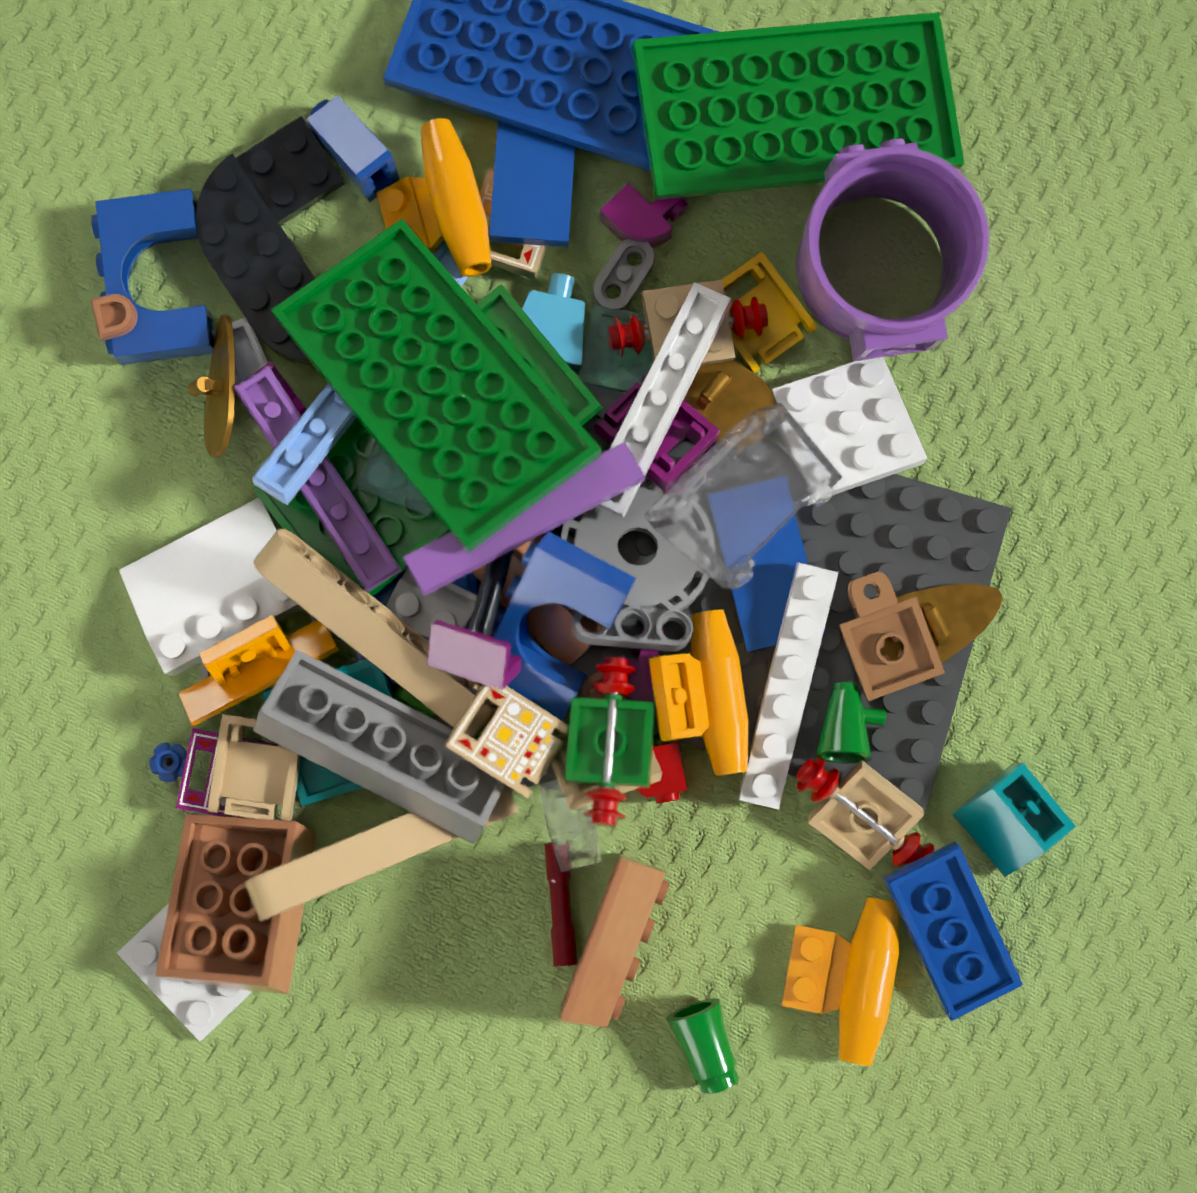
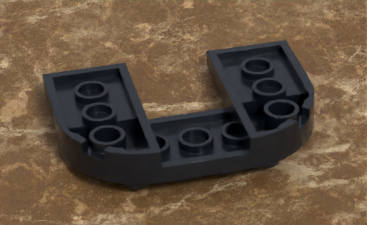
(243, 218)

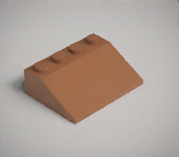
(211, 919)
(612, 943)

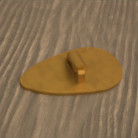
(218, 390)
(727, 394)
(953, 616)

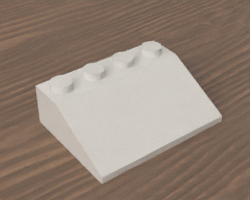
(205, 587)

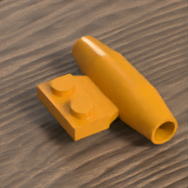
(444, 202)
(705, 694)
(854, 977)

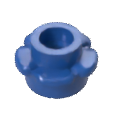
(158, 761)

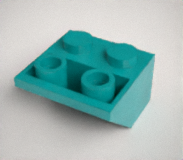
(1014, 819)

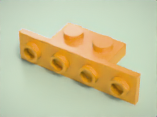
(250, 665)

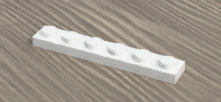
(668, 382)
(787, 685)

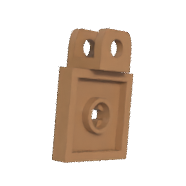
(882, 619)

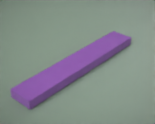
(596, 483)
(324, 488)

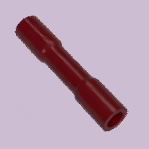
(562, 929)

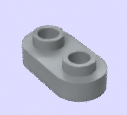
(623, 276)

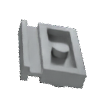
(445, 604)

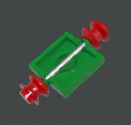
(610, 742)

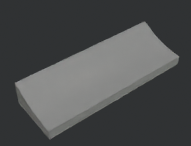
(377, 745)

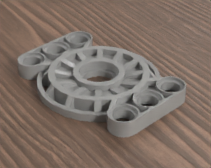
(655, 584)

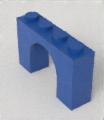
(125, 231)
(563, 576)

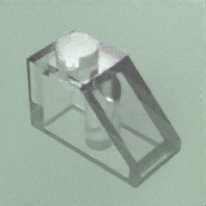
(569, 830)

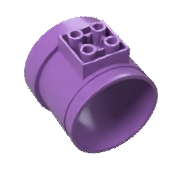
(947, 206)

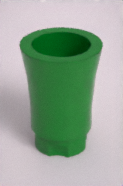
(705, 1044)

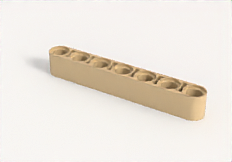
(368, 627)
(355, 859)

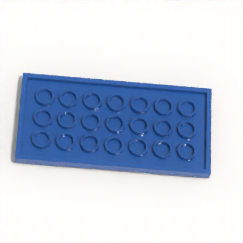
(536, 66)

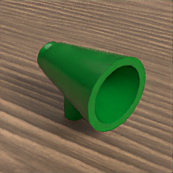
(844, 728)

